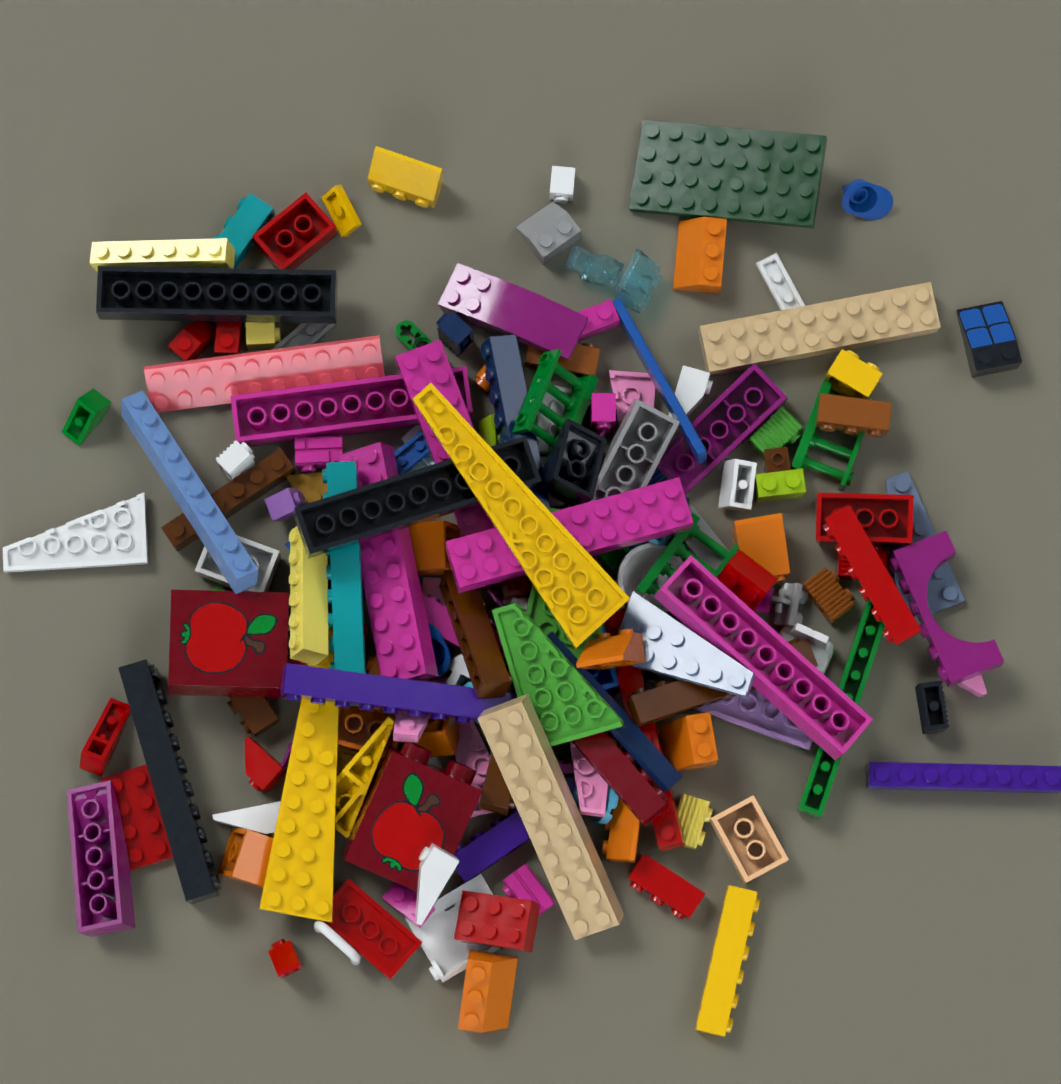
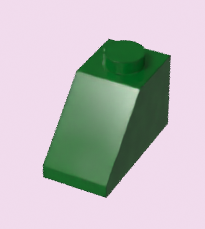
(85, 416)

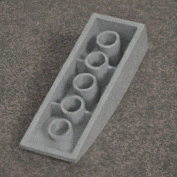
(634, 450)

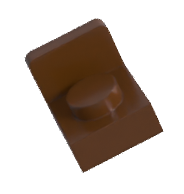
(776, 460)

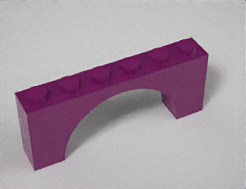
(956, 658)

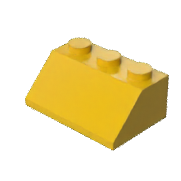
(405, 177)

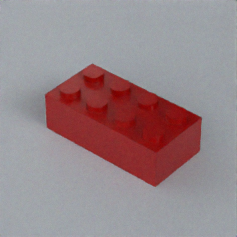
(883, 516)

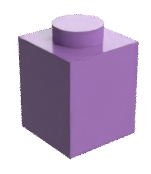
(283, 503)

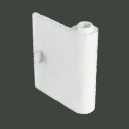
(438, 932)

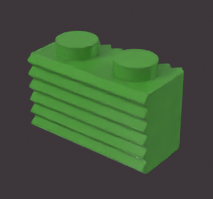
(776, 432)

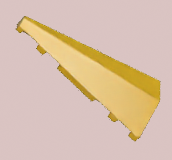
(357, 776)

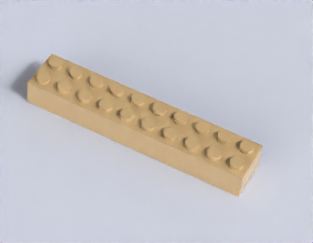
(819, 329)
(551, 817)

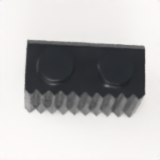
(931, 707)

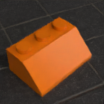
(700, 255)
(623, 835)
(487, 991)

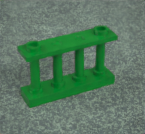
(575, 404)
(810, 439)
(678, 549)

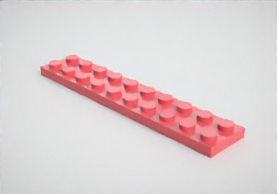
(218, 378)

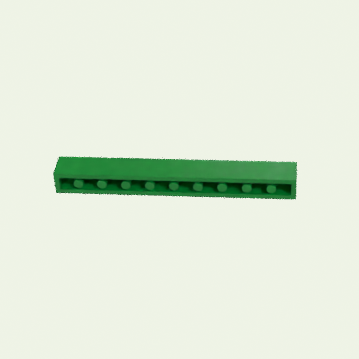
(852, 684)

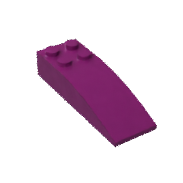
(512, 311)
(723, 427)
(99, 861)

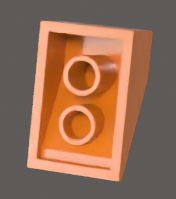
(612, 651)

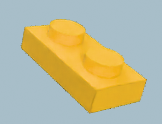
(341, 210)

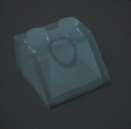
(638, 281)

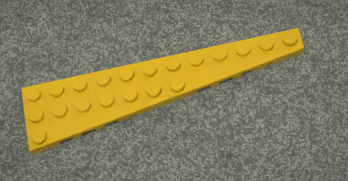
(555, 562)
(304, 837)

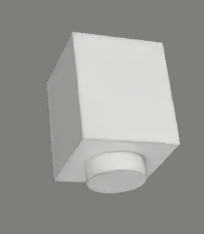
(562, 184)

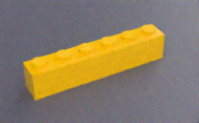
(726, 961)

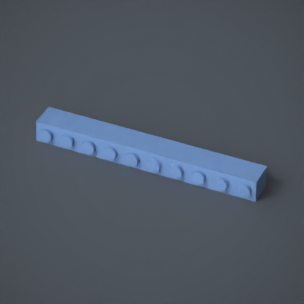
(189, 492)

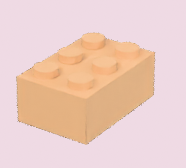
(748, 839)

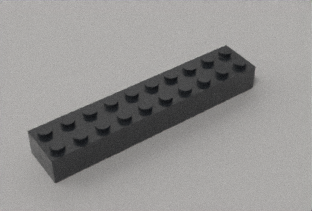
(217, 294)
(400, 501)
(168, 781)

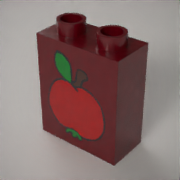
(228, 643)
(409, 810)

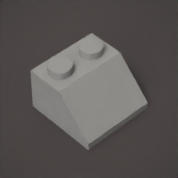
(549, 232)

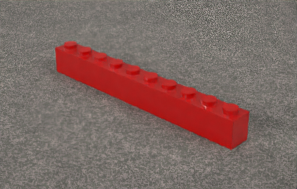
(667, 825)

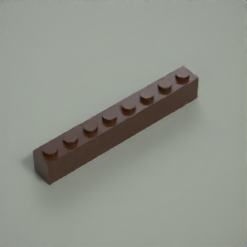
(682, 696)

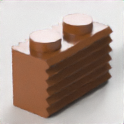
(829, 595)

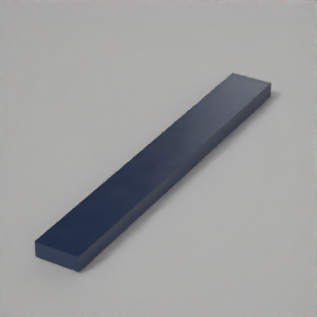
(630, 735)

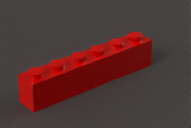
(873, 576)

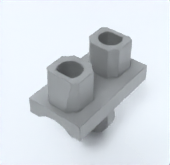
(787, 604)

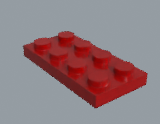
(140, 817)
(371, 930)

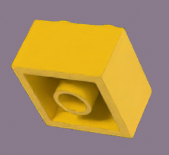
(852, 376)

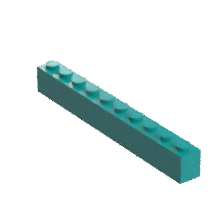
(345, 583)

